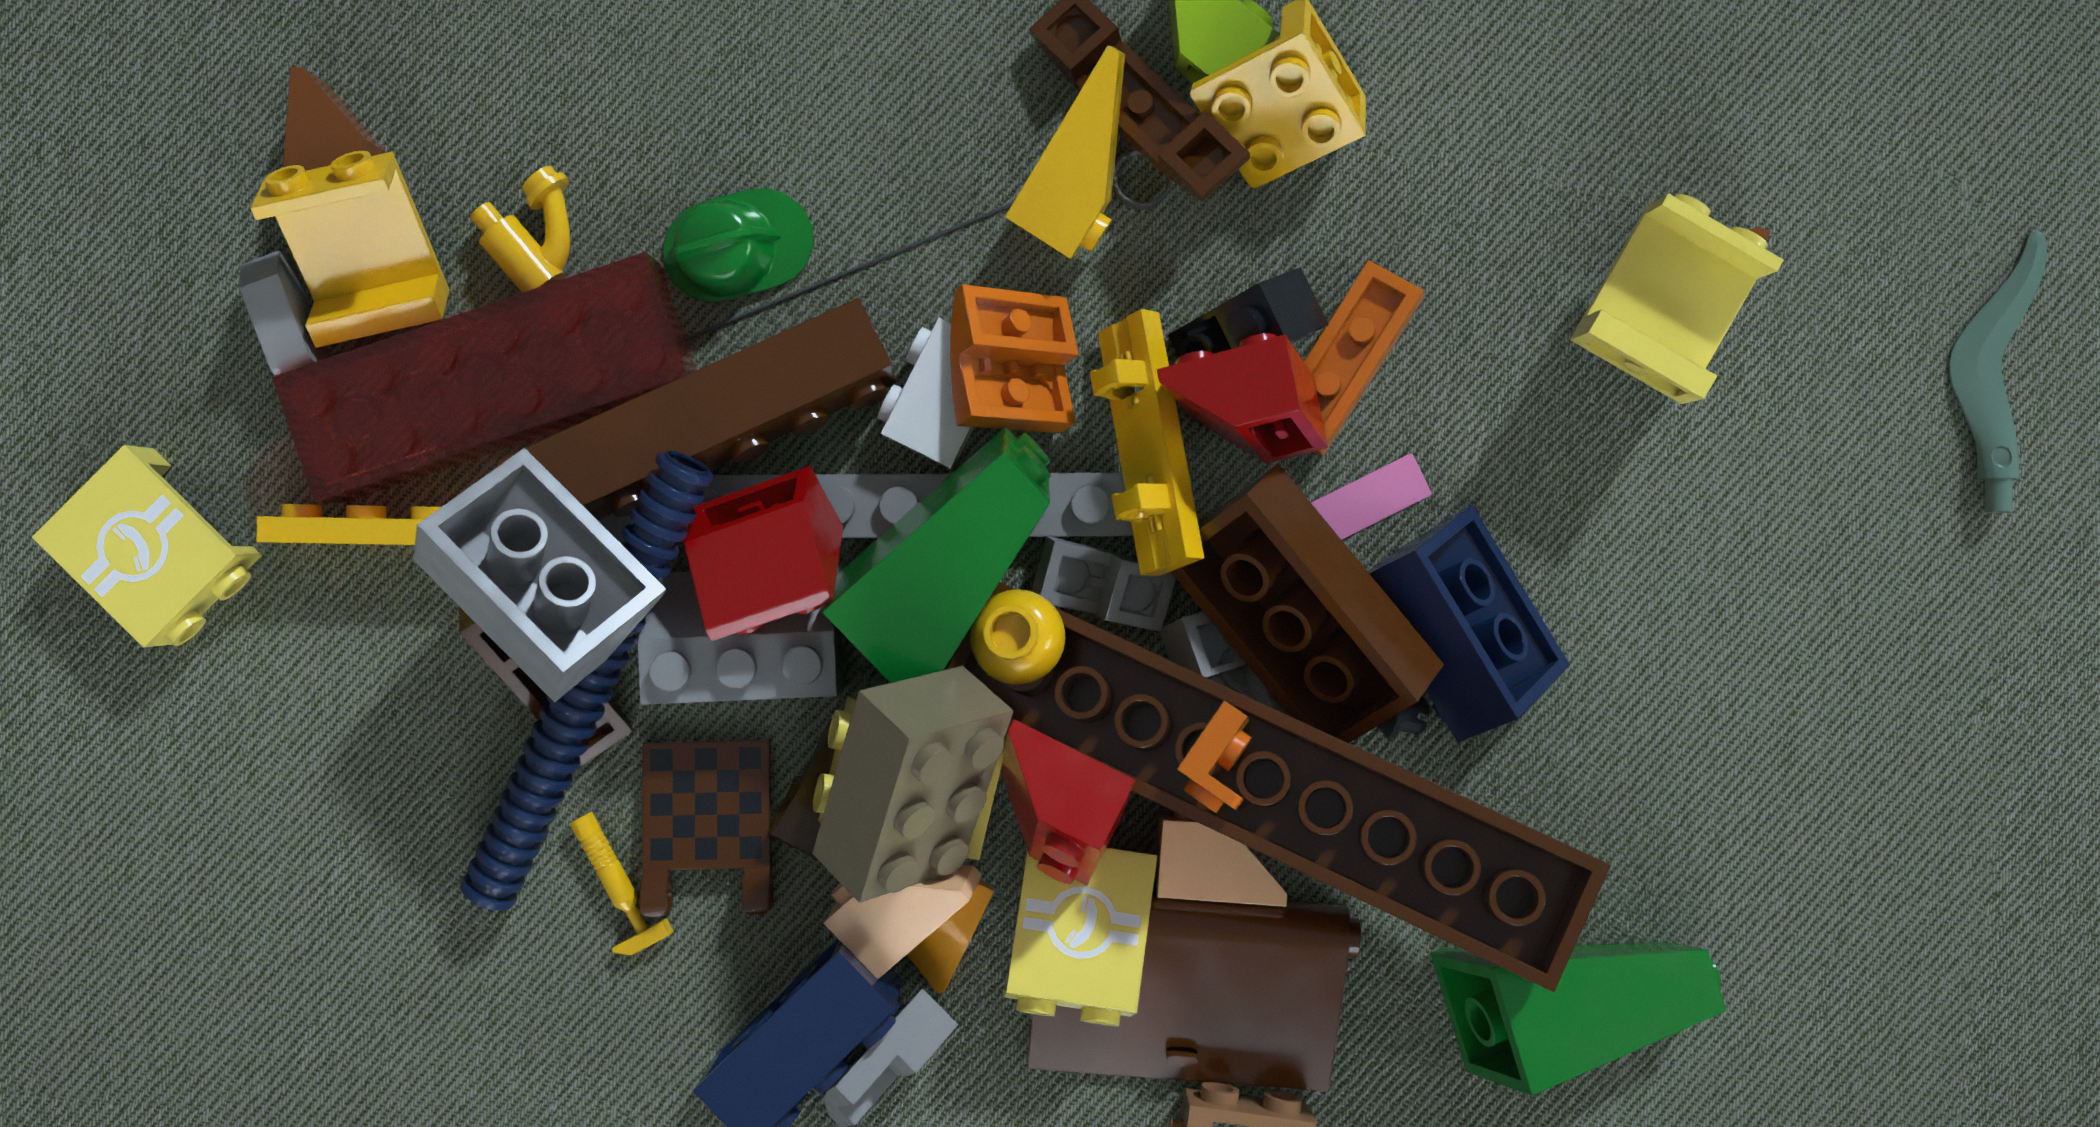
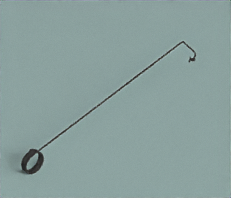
(1125, 200)

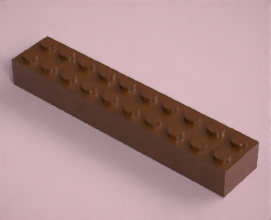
(1318, 803)

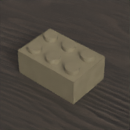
(911, 781)

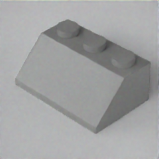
(536, 572)
(778, 661)

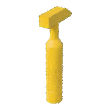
(617, 885)

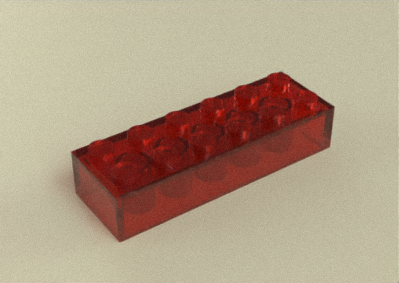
(483, 379)

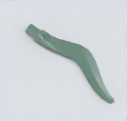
(1978, 377)

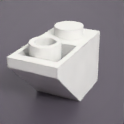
(923, 411)

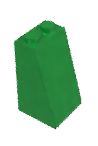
(937, 566)

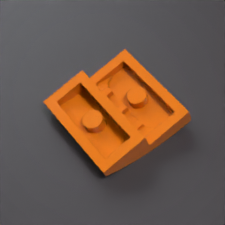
(1011, 360)

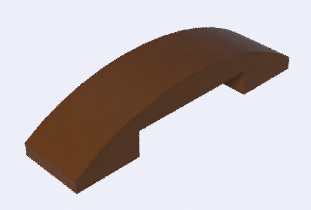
(1152, 116)

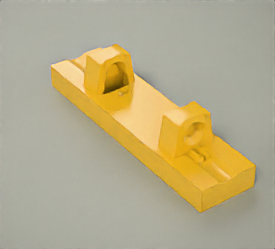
(1149, 445)

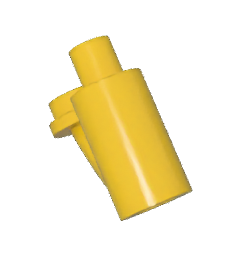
(514, 247)

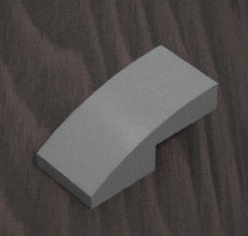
(1102, 584)

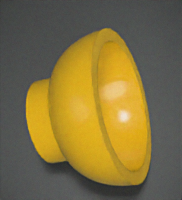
(1017, 637)

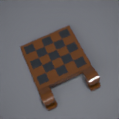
(706, 811)

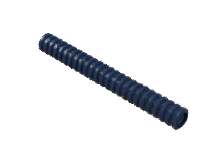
(562, 732)

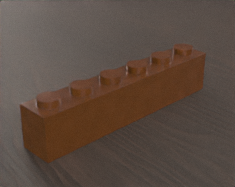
(723, 409)

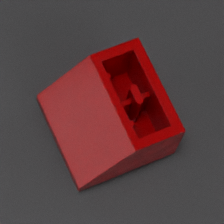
(1251, 396)
(764, 553)

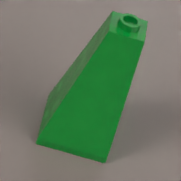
(1602, 1009)

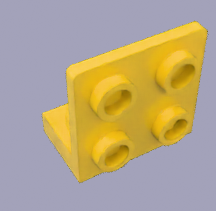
(1286, 98)

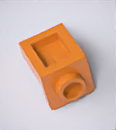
(1218, 744)

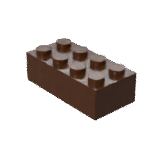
(1306, 612)

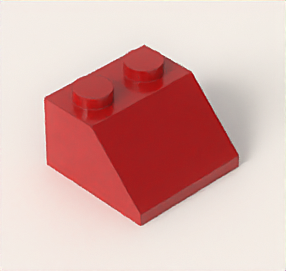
(1062, 802)

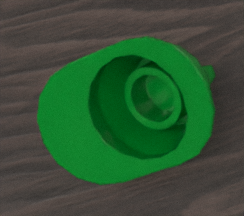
(738, 245)

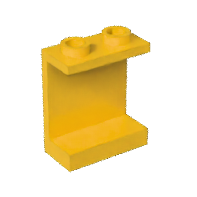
(356, 246)

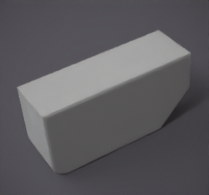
(279, 312)

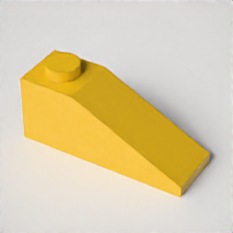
(1076, 171)

